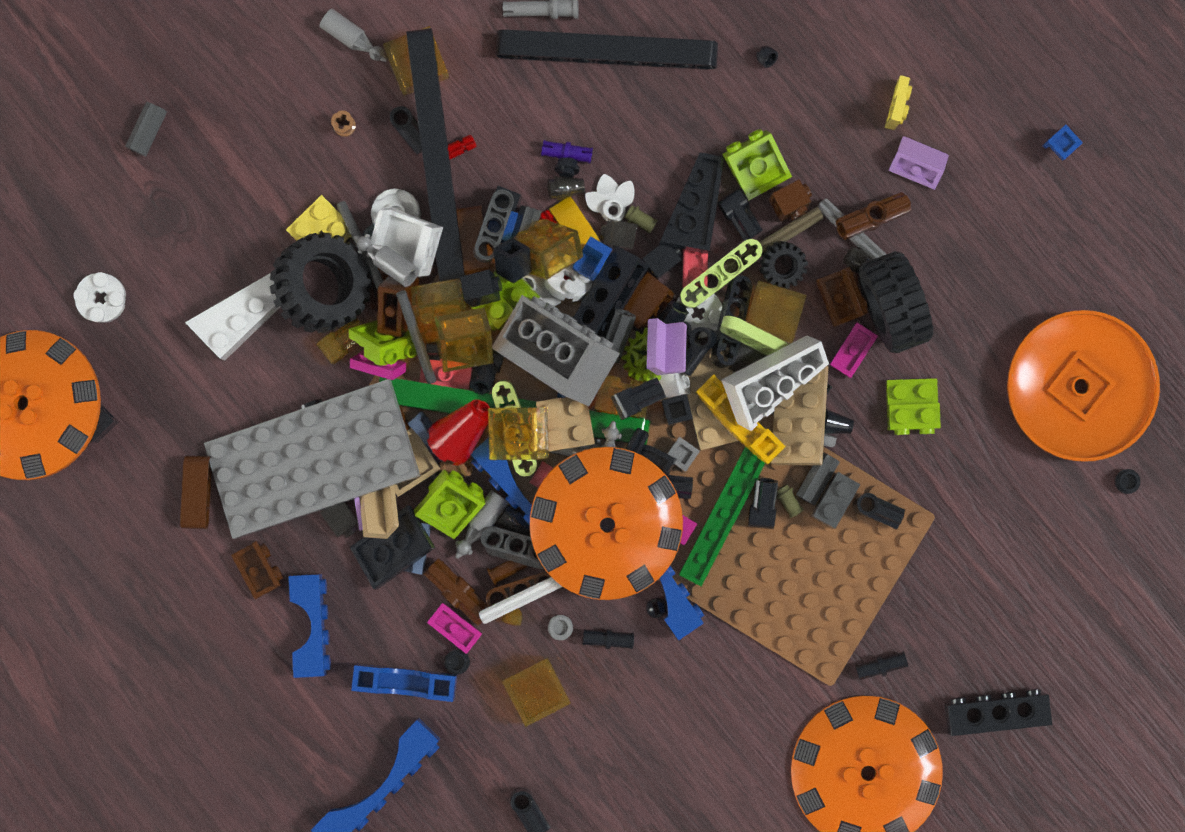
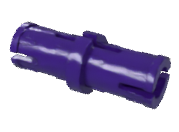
(561, 150)

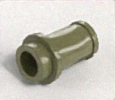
(642, 219)
(789, 501)

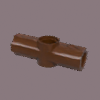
(885, 210)
(456, 590)

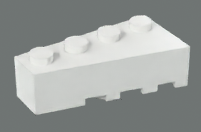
(235, 318)
(767, 382)

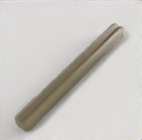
(783, 234)

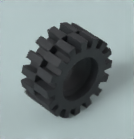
(796, 271)

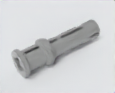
(550, 8)

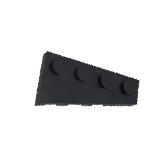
(695, 211)

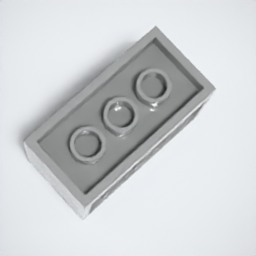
(556, 349)

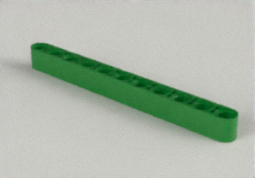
(449, 399)

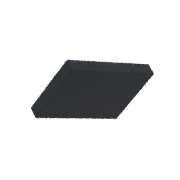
(389, 557)

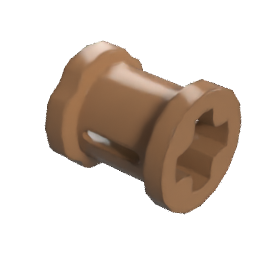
(339, 117)
(464, 469)

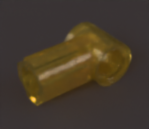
(338, 343)

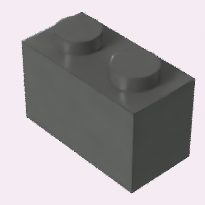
(835, 500)

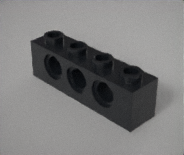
(617, 290)
(1038, 713)

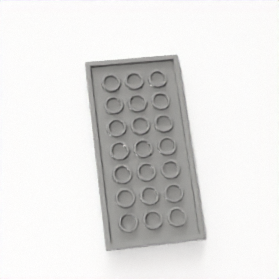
(312, 459)

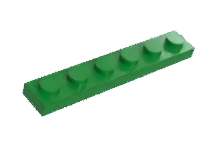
(722, 517)

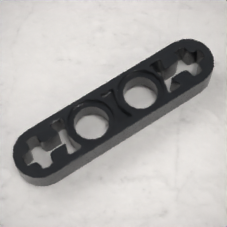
(742, 303)

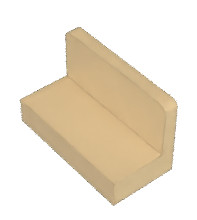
(379, 513)

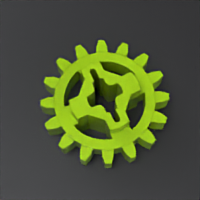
(636, 358)

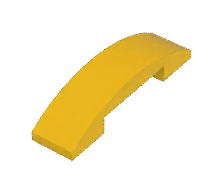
(569, 214)
(758, 441)

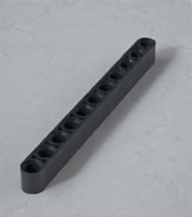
(435, 151)

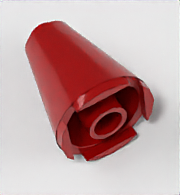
(458, 432)

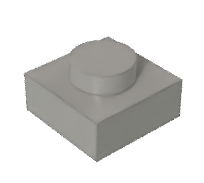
(684, 453)

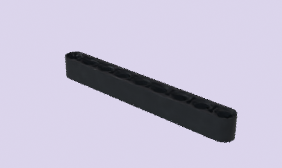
(606, 49)

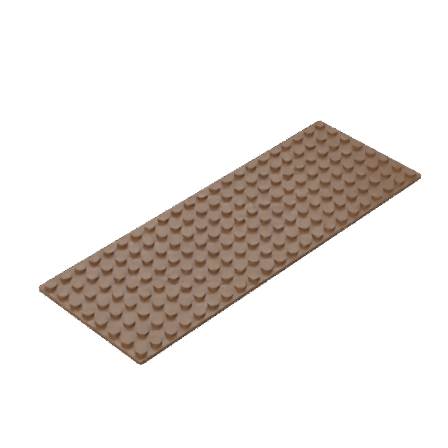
(789, 587)

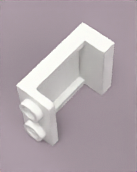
(407, 236)

